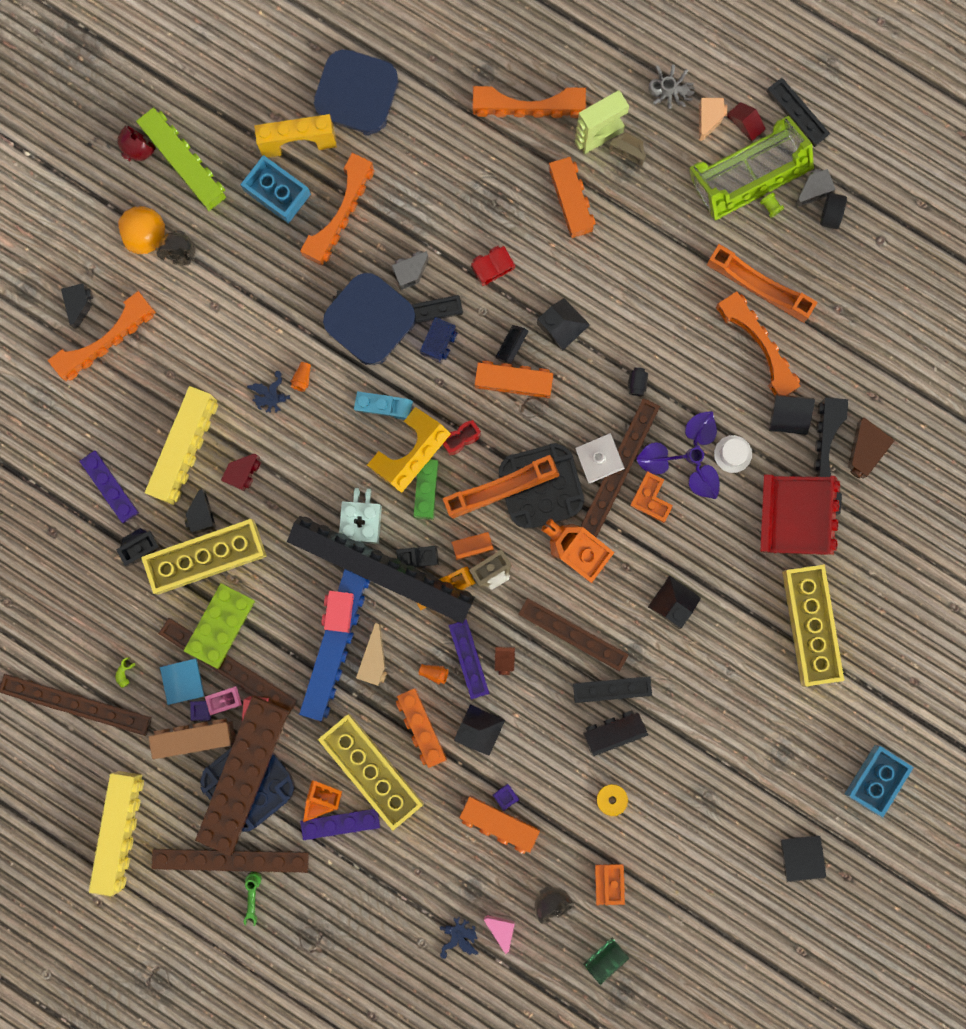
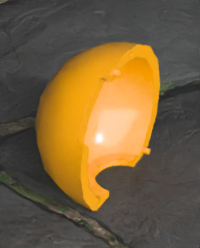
(141, 229)

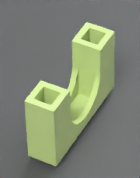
(601, 122)

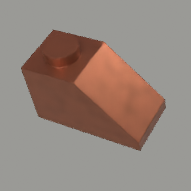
(504, 660)

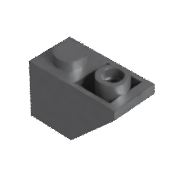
(410, 271)

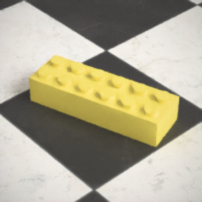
(181, 446)
(203, 556)
(813, 625)
(371, 771)
(116, 833)

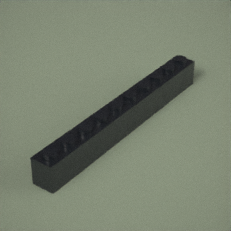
(381, 569)

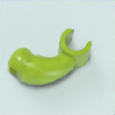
(120, 676)

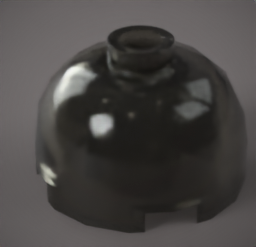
(177, 247)
(552, 903)

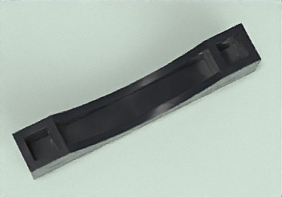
(833, 414)

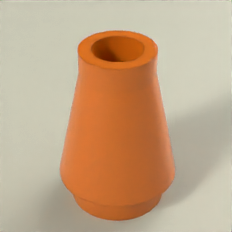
(300, 380)
(434, 673)

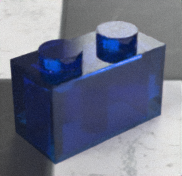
(438, 340)

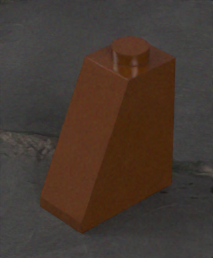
(867, 448)

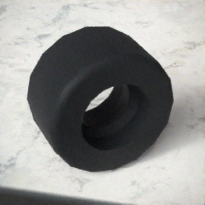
(833, 210)

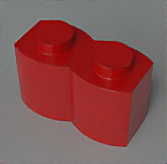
(492, 265)
(465, 435)

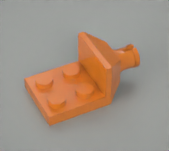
(578, 549)

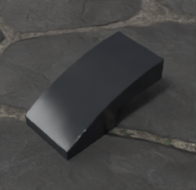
(419, 556)

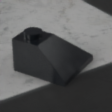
(562, 323)
(674, 602)
(479, 730)

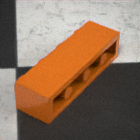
(571, 198)
(514, 380)
(499, 824)

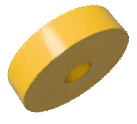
(603, 799)

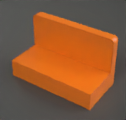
(472, 546)

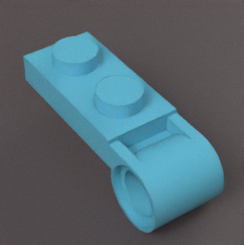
(383, 405)

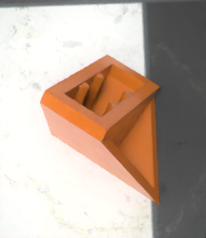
(321, 800)

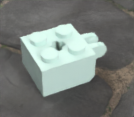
(368, 512)

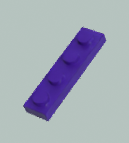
(109, 486)
(469, 659)
(340, 824)

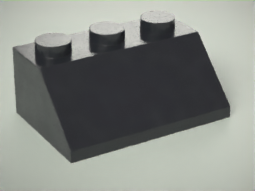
(614, 733)

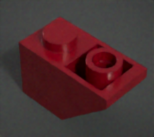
(239, 472)

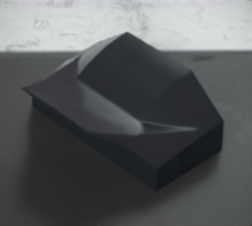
(136, 546)

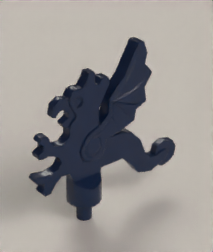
(271, 397)
(459, 932)

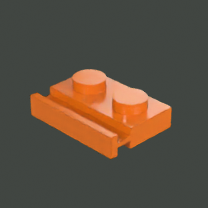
(609, 884)

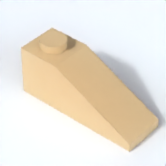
(373, 662)

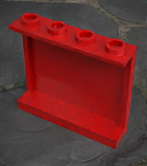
(799, 515)

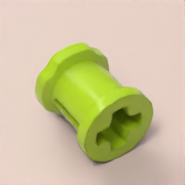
(771, 205)

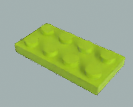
(219, 626)

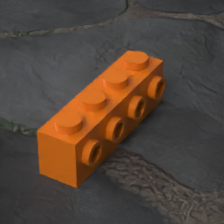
(422, 728)

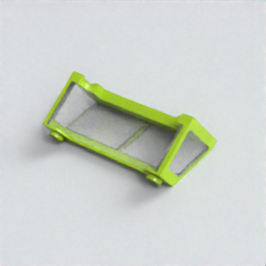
(754, 169)

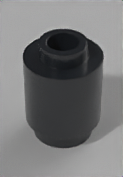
(637, 382)

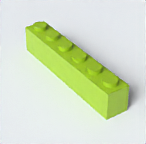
(181, 159)

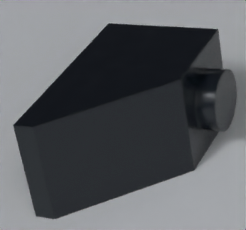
(77, 303)
(200, 514)

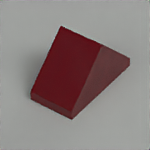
(747, 120)

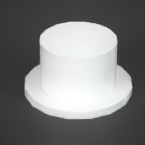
(733, 454)

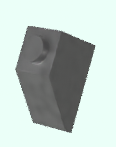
(816, 187)

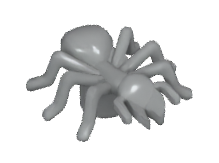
(669, 86)

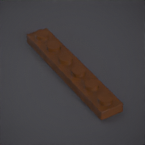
(573, 634)

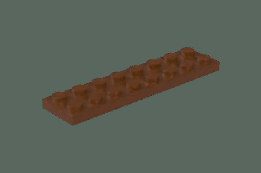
(242, 775)

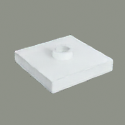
(599, 458)

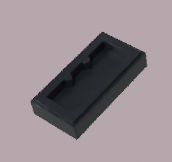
(511, 344)

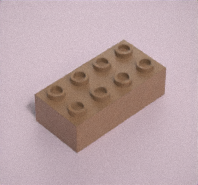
(191, 740)

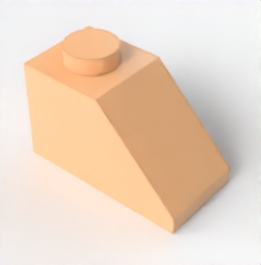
(710, 115)

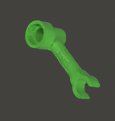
(256, 878)

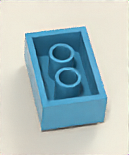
(275, 189)
(878, 780)

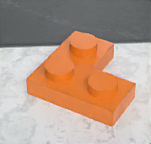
(646, 499)

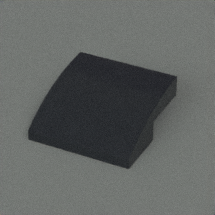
(791, 414)
(803, 858)

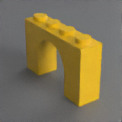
(316, 129)
(429, 439)

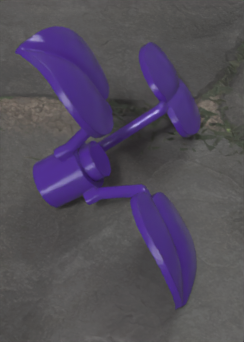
(700, 429)

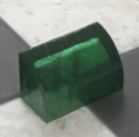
(606, 961)

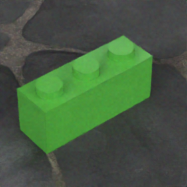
(426, 491)

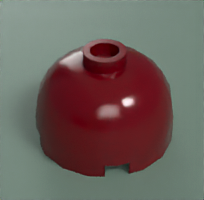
(134, 145)

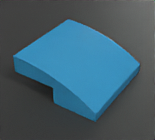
(182, 681)

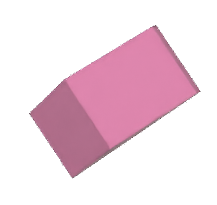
(223, 701)
(502, 930)

